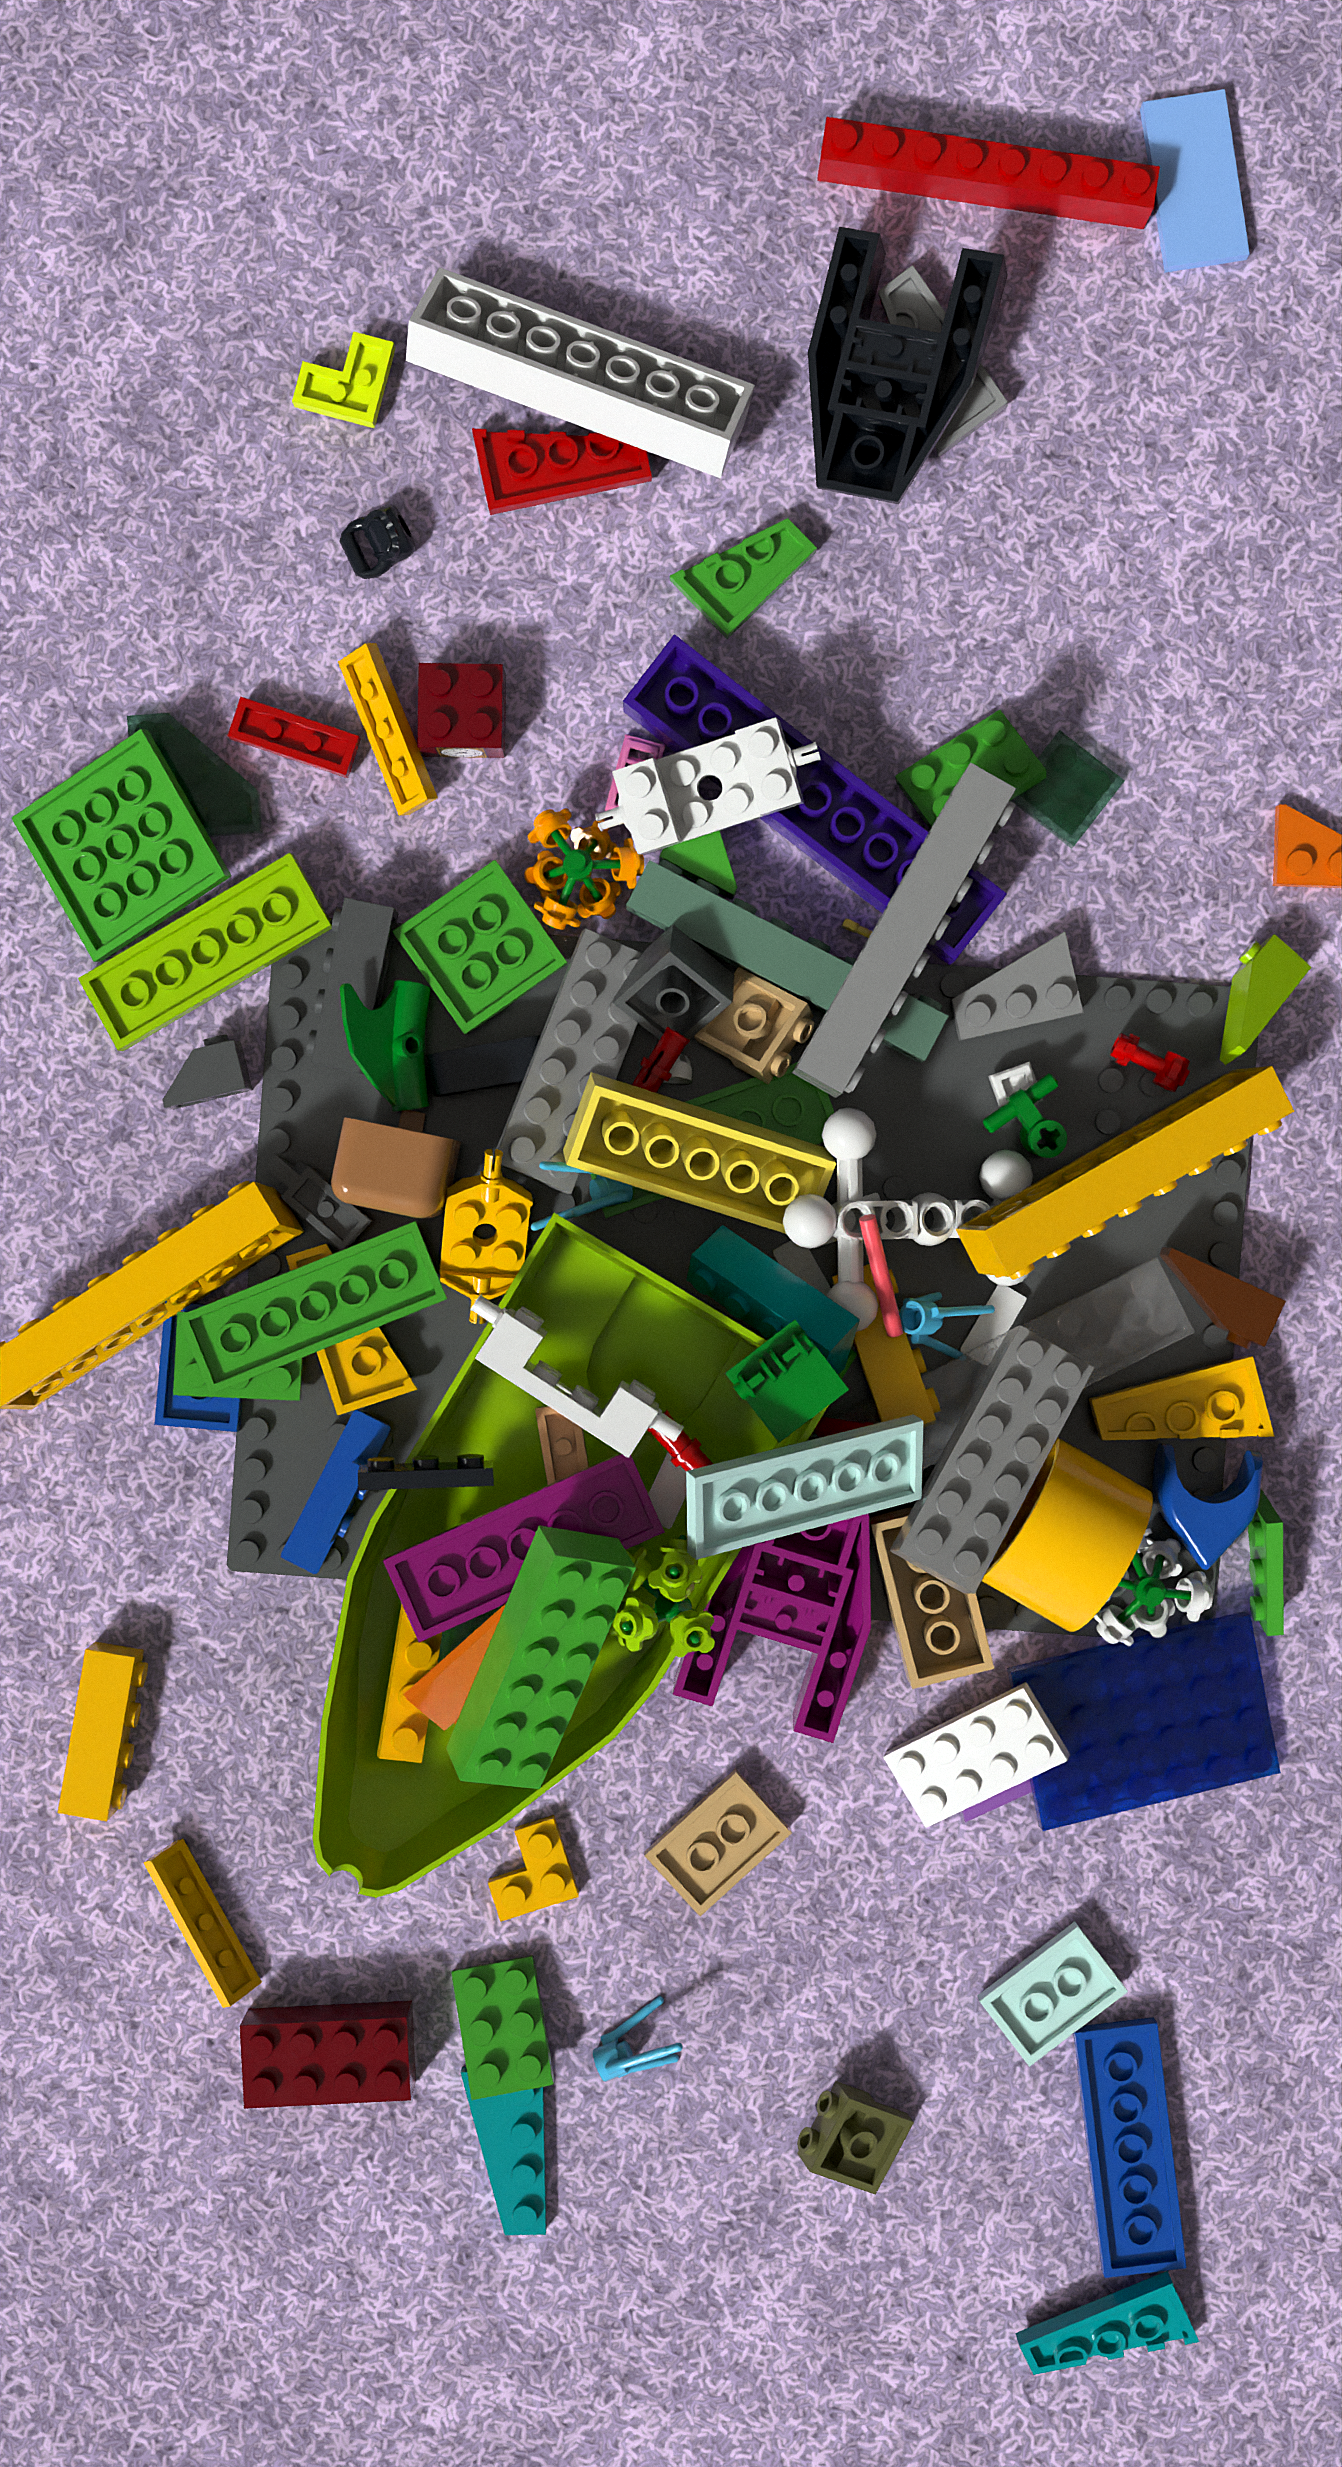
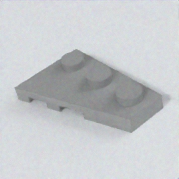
(1021, 994)

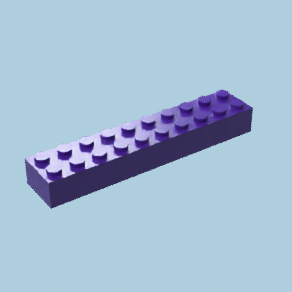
(842, 818)

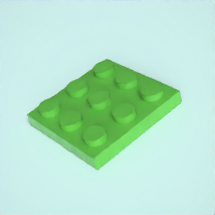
(480, 947)

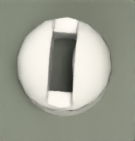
(681, 1071)

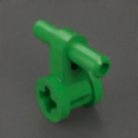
(1022, 1105)

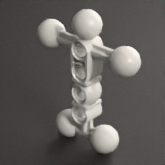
(813, 1220)

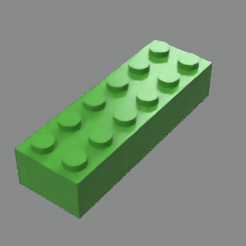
(540, 1657)

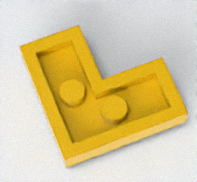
(545, 1878)

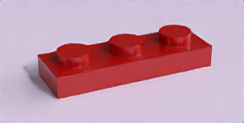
(294, 737)

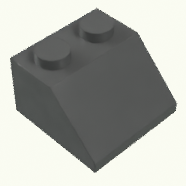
(675, 986)

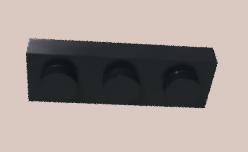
(425, 1473)

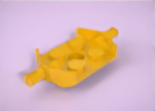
(489, 1264)

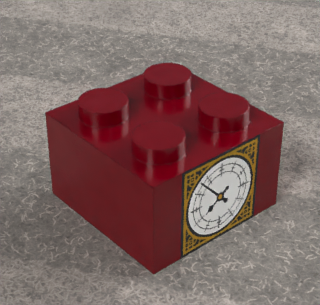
(461, 710)

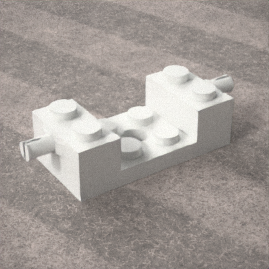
(663, 800)
(618, 1424)

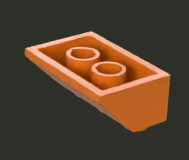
(447, 1685)

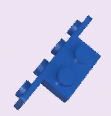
(335, 1493)

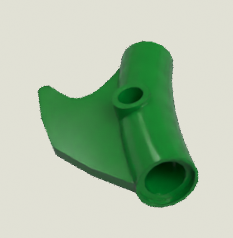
(390, 1042)

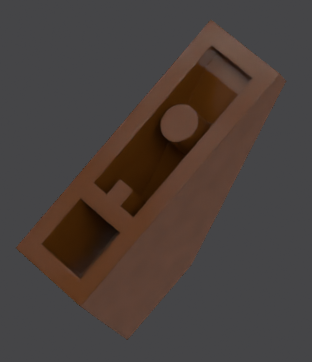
(1229, 1302)

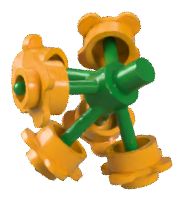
(590, 848)

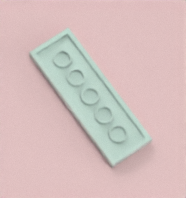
(803, 1486)

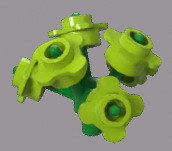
(671, 1587)

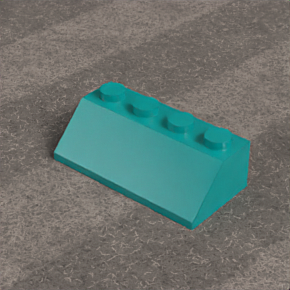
(770, 1295)

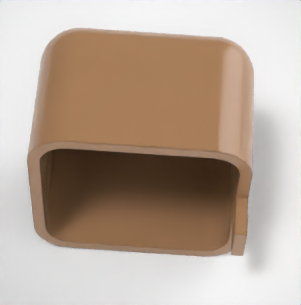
(394, 1167)

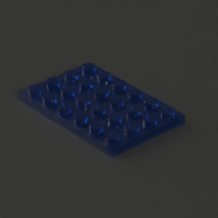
(1152, 1720)

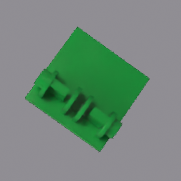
(786, 1381)

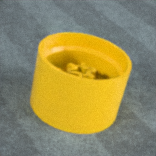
(1071, 1538)

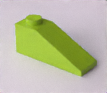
(1258, 991)

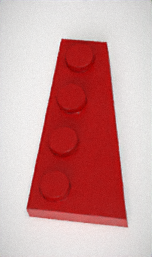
(546, 468)

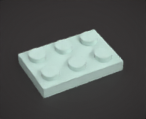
(1052, 1993)

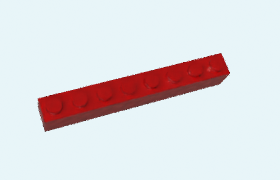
(987, 173)

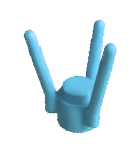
(602, 1190)
(923, 1317)
(616, 2057)

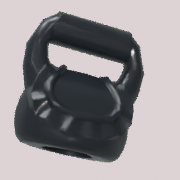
(387, 536)

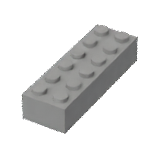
(992, 1459)

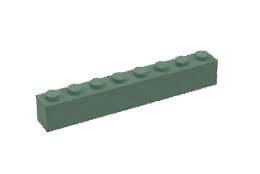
(770, 951)

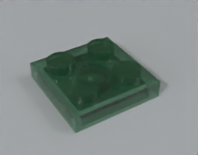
(1073, 791)

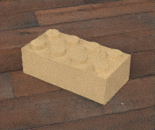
(934, 1623)

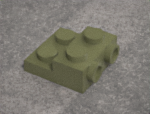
(853, 2138)

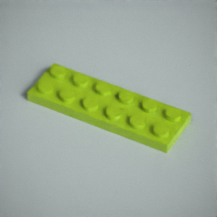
(206, 952)

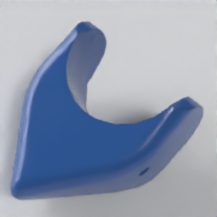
(1206, 1522)

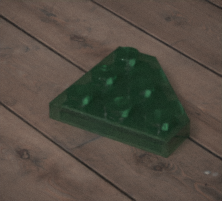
(214, 789)

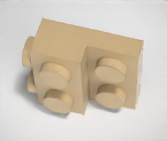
(758, 1027)

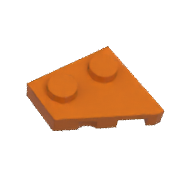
(1305, 851)

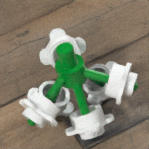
(1149, 1607)

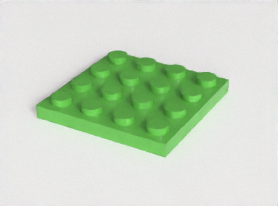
(121, 846)

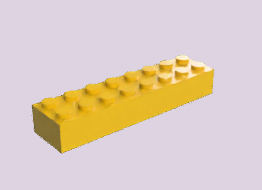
(1124, 1172)
(132, 1300)

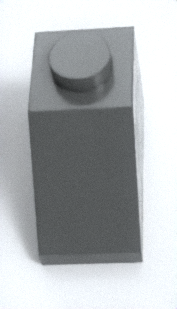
(210, 1074)

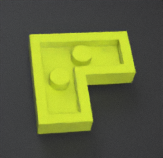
(349, 394)

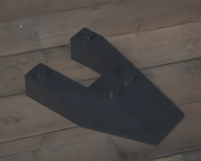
(885, 387)

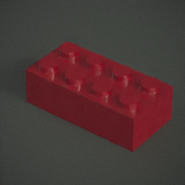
(328, 2054)

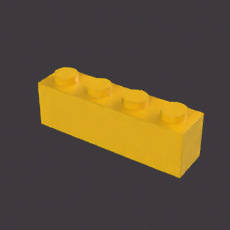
(893, 1368)
(102, 1730)

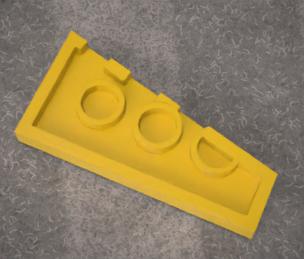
(1204, 1402)

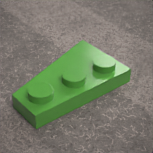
(741, 579)
(1266, 1567)

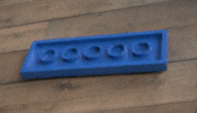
(1129, 2147)

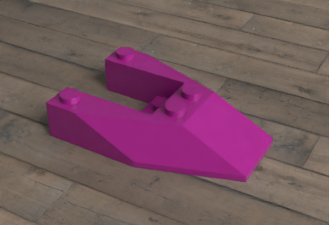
(801, 1593)

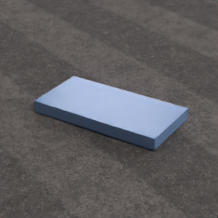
(1197, 180)

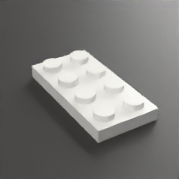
(976, 1755)

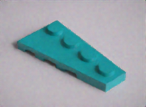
(514, 2153)
(1120, 2321)

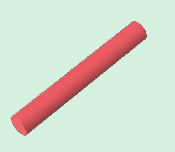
(881, 1275)

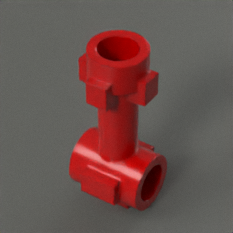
(1169, 1071)

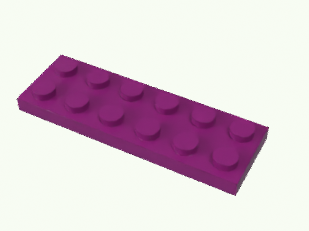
(479, 1560)

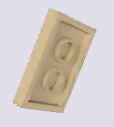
(717, 1842)

